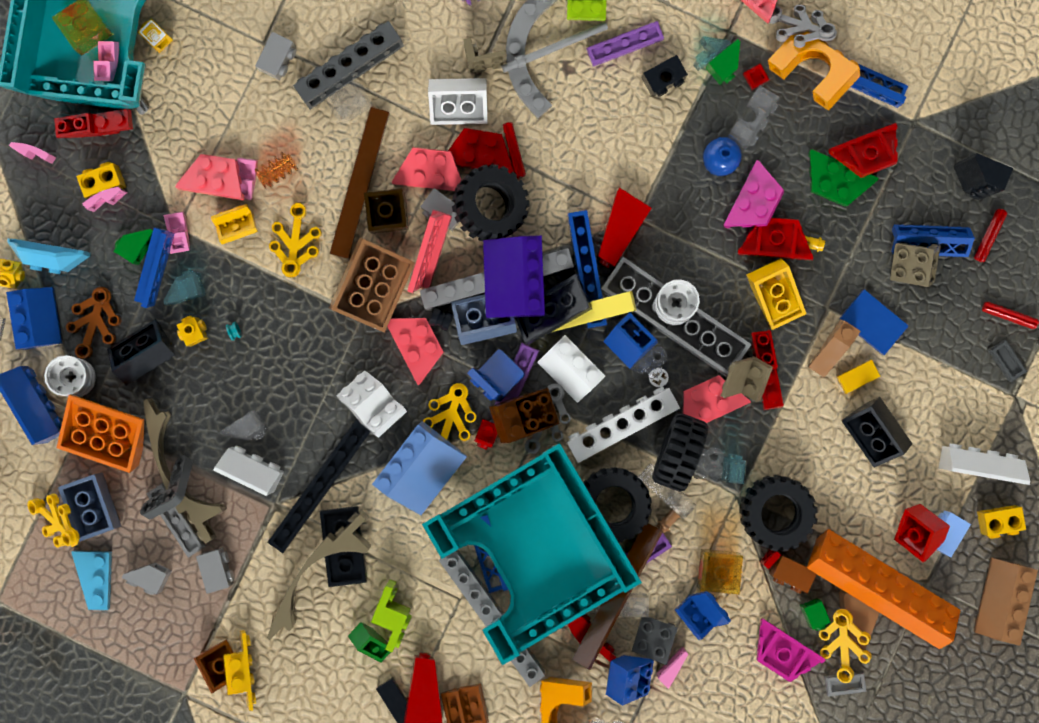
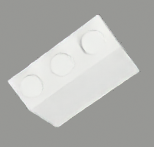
(458, 101)
(571, 368)
(249, 470)

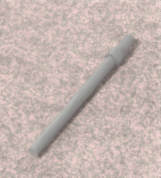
(521, 60)

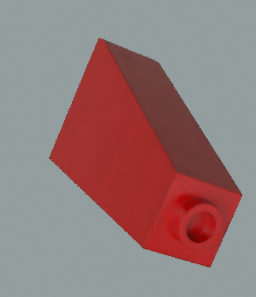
(623, 223)
(423, 693)

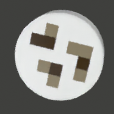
(661, 380)

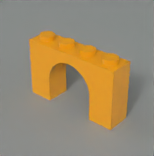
(840, 78)
(562, 691)

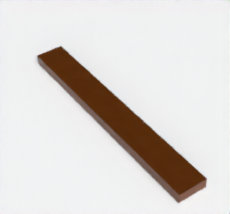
(359, 183)
(610, 610)

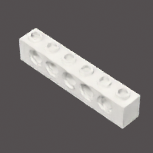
(667, 406)

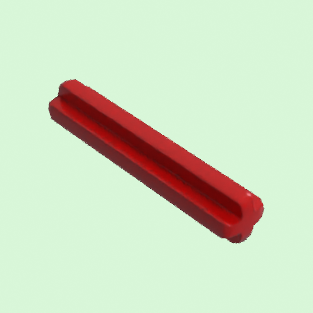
(514, 149)
(990, 235)
(1010, 315)

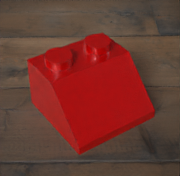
(921, 532)

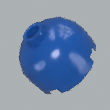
(722, 156)

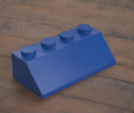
(30, 405)

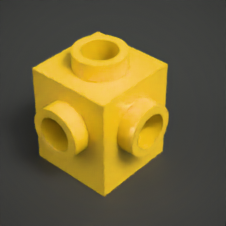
(11, 273)
(192, 330)

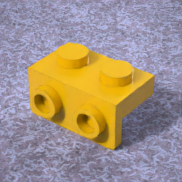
(234, 223)

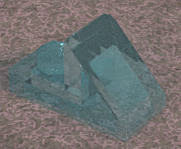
(713, 47)

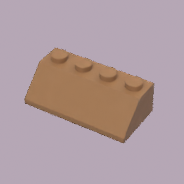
(1005, 601)

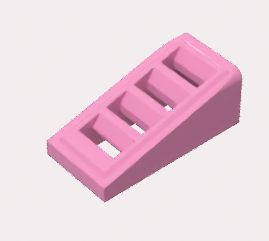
(668, 672)

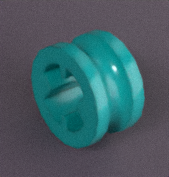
(233, 331)

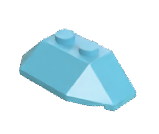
(47, 256)

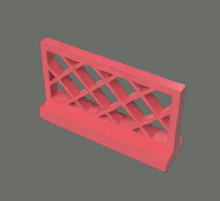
(430, 251)

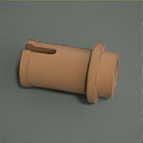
(668, 520)

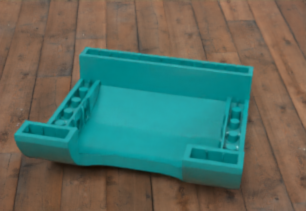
(45, 65)
(545, 546)

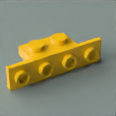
(238, 673)

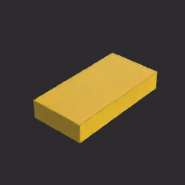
(858, 376)

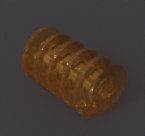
(276, 169)

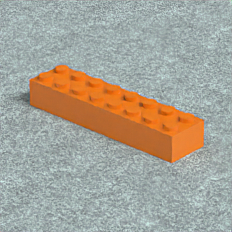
(884, 589)

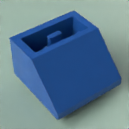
(630, 340)
(629, 678)

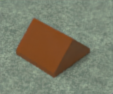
(212, 665)

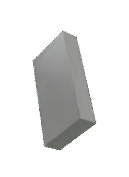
(835, 687)

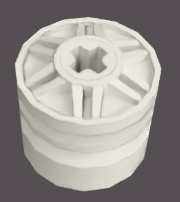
(678, 291)
(59, 374)

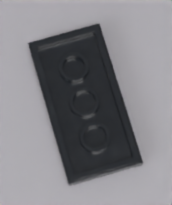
(561, 305)
(342, 567)

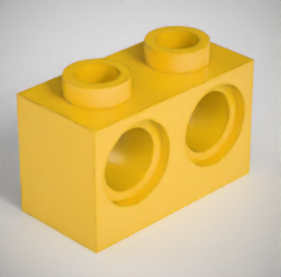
(100, 177)
(1001, 517)

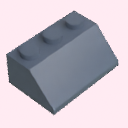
(473, 324)

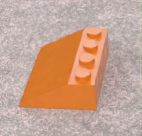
(101, 434)

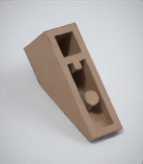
(834, 347)

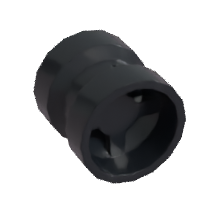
(441, 319)

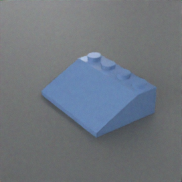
(419, 469)

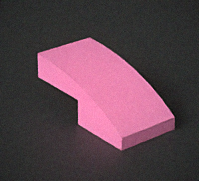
(108, 60)
(30, 151)
(248, 176)
(110, 196)
(177, 224)

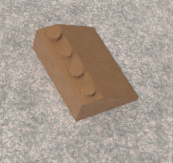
(371, 285)

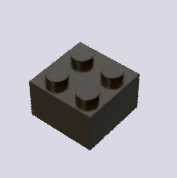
(386, 211)

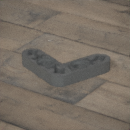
(174, 494)

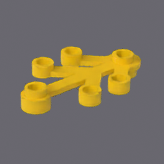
(294, 243)
(451, 414)
(69, 535)
(845, 642)

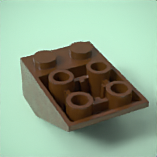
(524, 415)

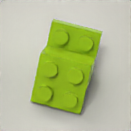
(586, 10)
(392, 616)

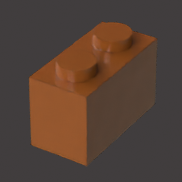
(793, 573)

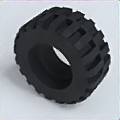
(511, 192)
(680, 452)
(639, 495)
(801, 523)

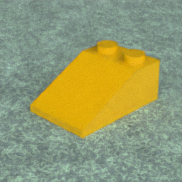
(776, 293)

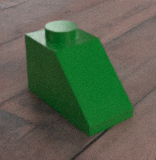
(725, 64)
(133, 246)
(369, 642)

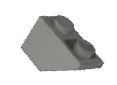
(149, 577)

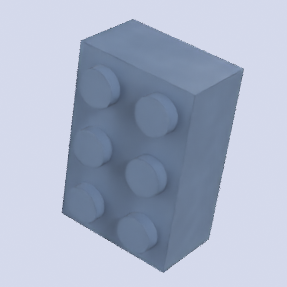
(90, 506)

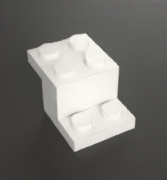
(371, 403)

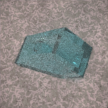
(185, 288)

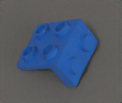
(497, 376)
(702, 613)

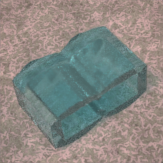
(734, 469)

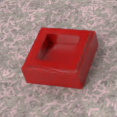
(756, 76)
(770, 558)

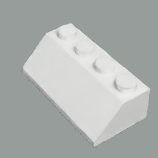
(983, 464)

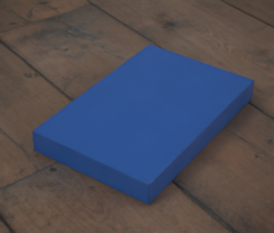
(875, 321)

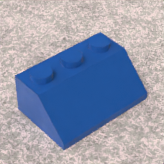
(34, 318)

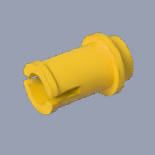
(815, 243)

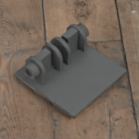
(654, 639)

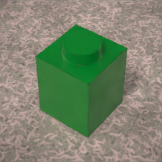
(815, 614)

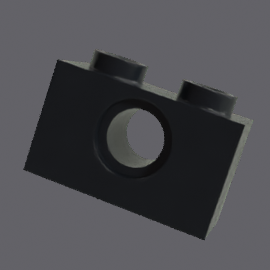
(670, 67)

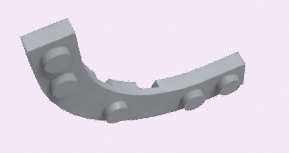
(515, 46)

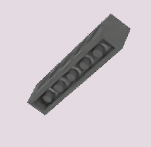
(359, 65)

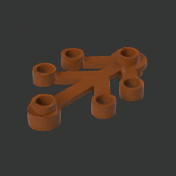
(94, 320)

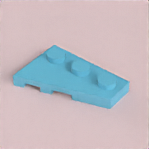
(94, 577)

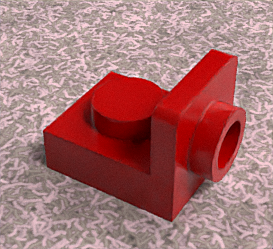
(486, 435)

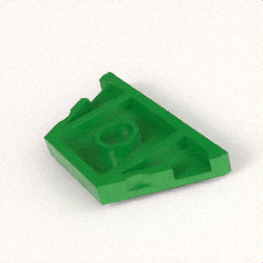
(836, 181)

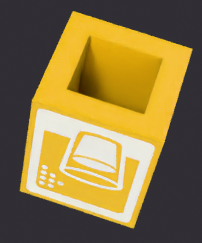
(154, 35)

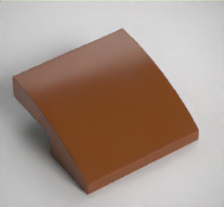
(465, 705)

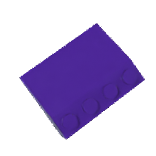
(513, 277)

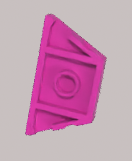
(756, 200)
(784, 653)

